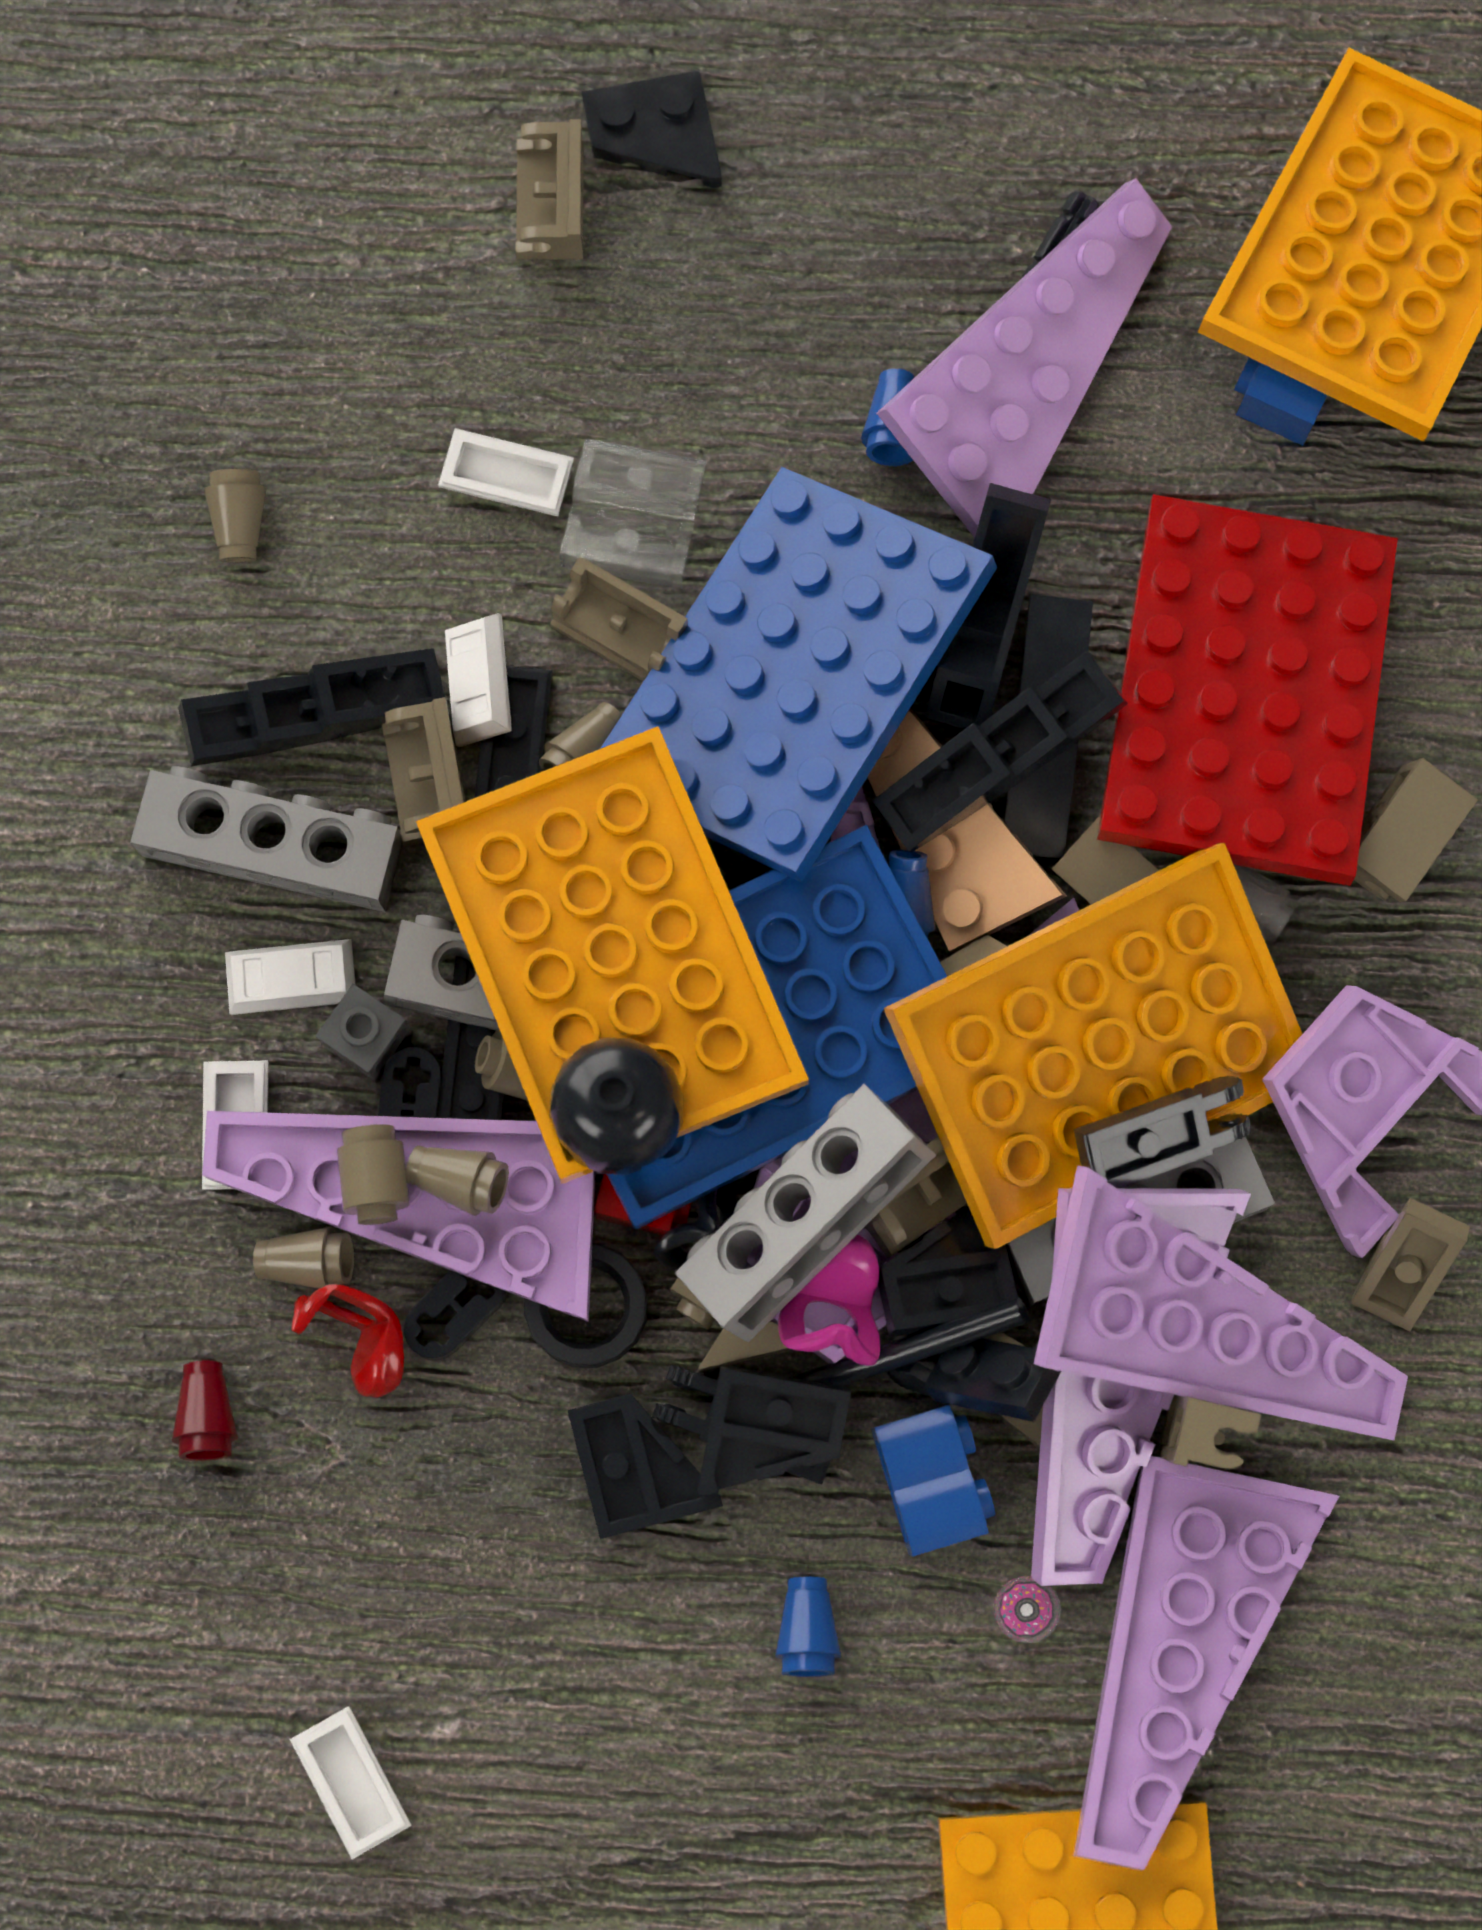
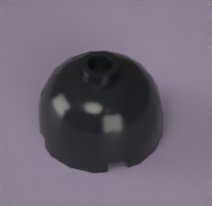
(616, 1106)

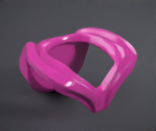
(849, 1284)

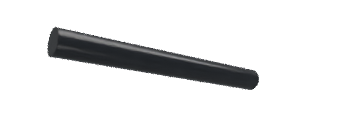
(924, 1344)

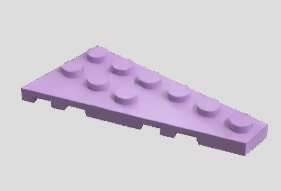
(1019, 372)
(529, 1247)
(1181, 1319)
(1102, 1429)
(1192, 1609)

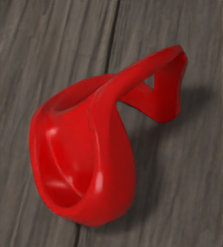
(380, 1349)

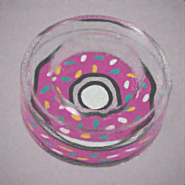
(1026, 1610)

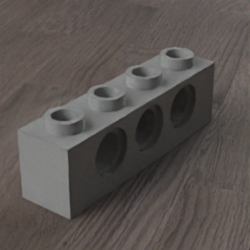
(358, 878)
(415, 977)
(1228, 1168)
(839, 1209)

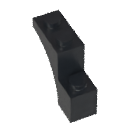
(977, 655)

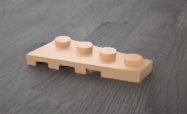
(978, 867)

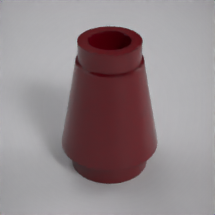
(204, 1413)

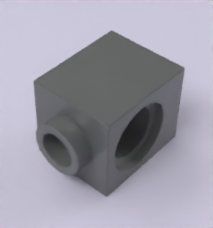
(364, 1033)

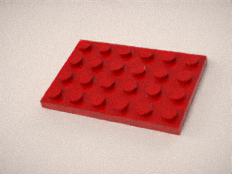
(1250, 689)

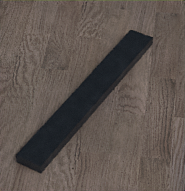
(500, 763)

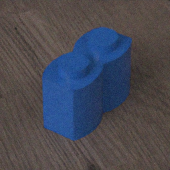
(932, 1479)

